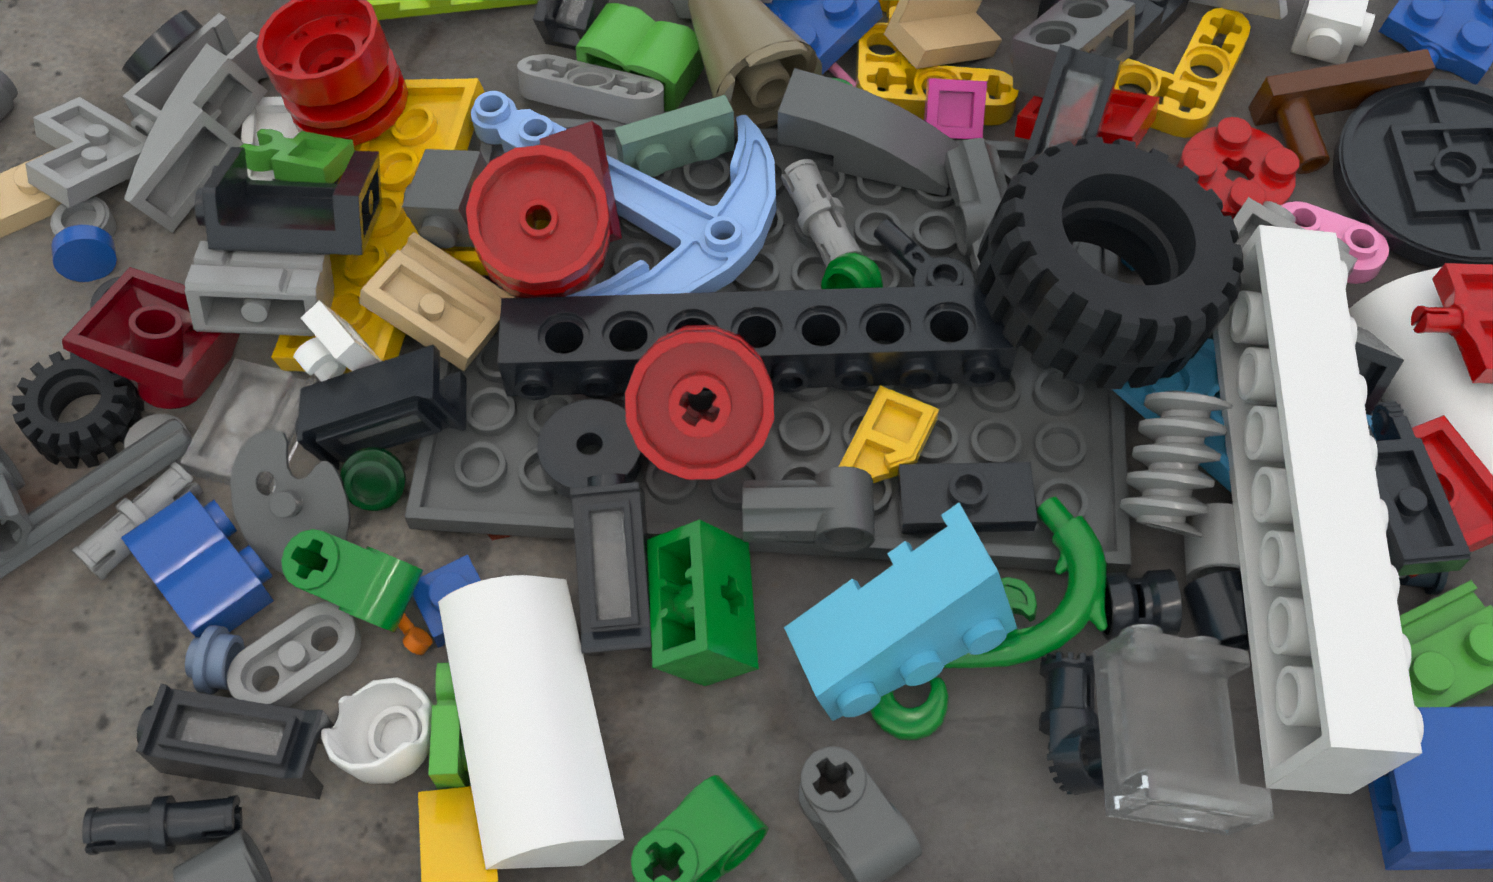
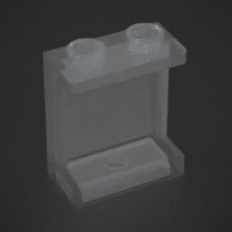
(1172, 733)

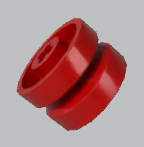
(532, 187)
(692, 440)

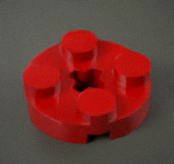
(1241, 148)

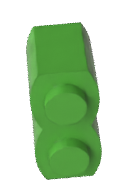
(636, 44)

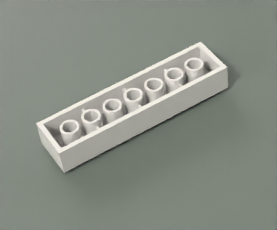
(1311, 524)

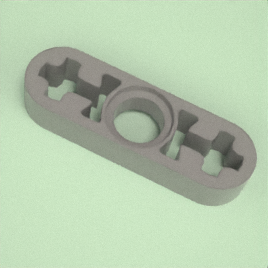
(589, 88)

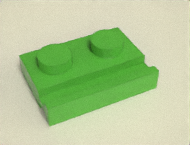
(1450, 648)

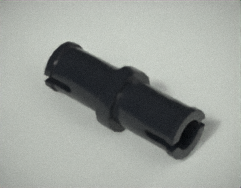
(161, 824)

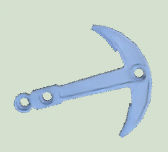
(689, 226)

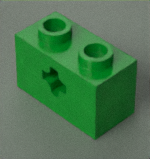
(701, 604)

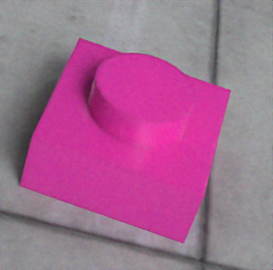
(956, 107)

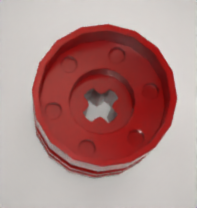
(333, 68)

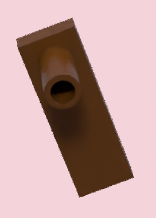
(1300, 95)

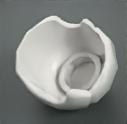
(381, 731)

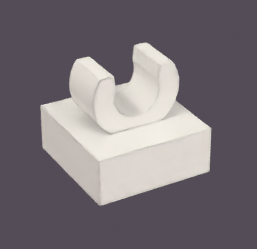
(334, 346)

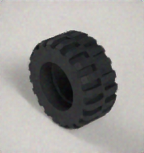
(1146, 216)

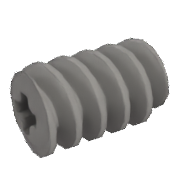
(1174, 460)

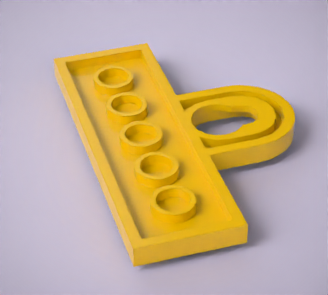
(434, 118)

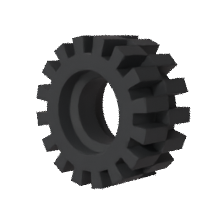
(89, 435)

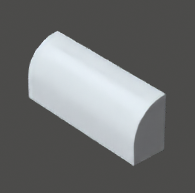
(1433, 373)
(528, 724)

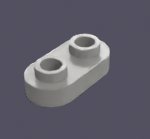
(294, 656)

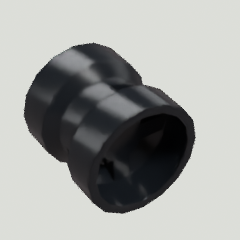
(1143, 600)

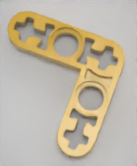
(897, 75)
(1184, 86)

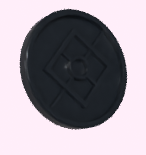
(1422, 170)

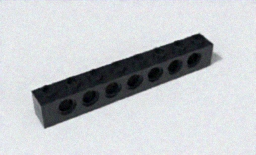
(783, 320)

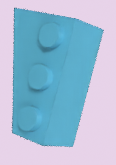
(904, 621)

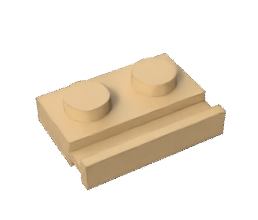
(436, 300)

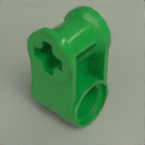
(355, 578)
(703, 836)

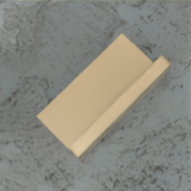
(941, 32)

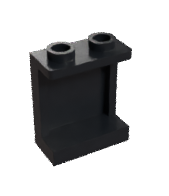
(290, 214)

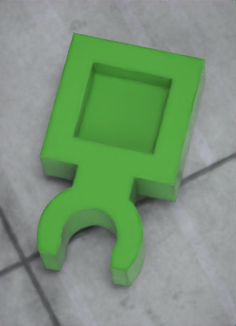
(300, 159)
(447, 753)

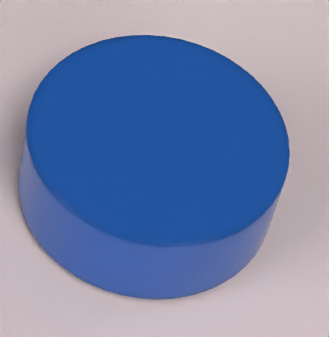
(83, 253)

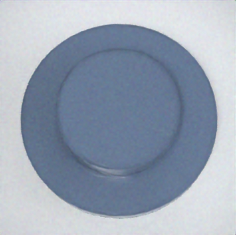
(210, 658)

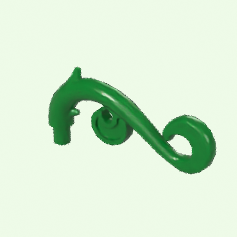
(1083, 601)

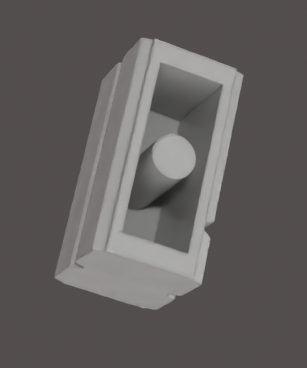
(256, 290)

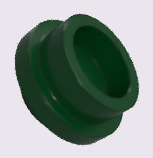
(373, 478)

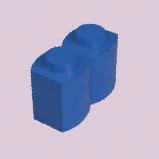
(198, 567)

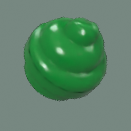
(852, 271)

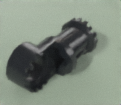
(1072, 722)

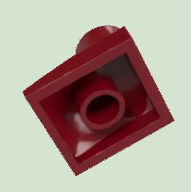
(149, 337)

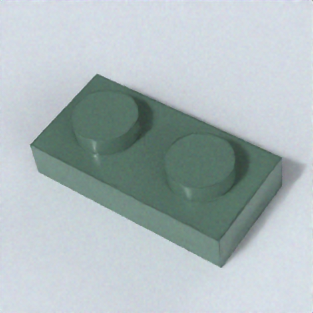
(677, 137)

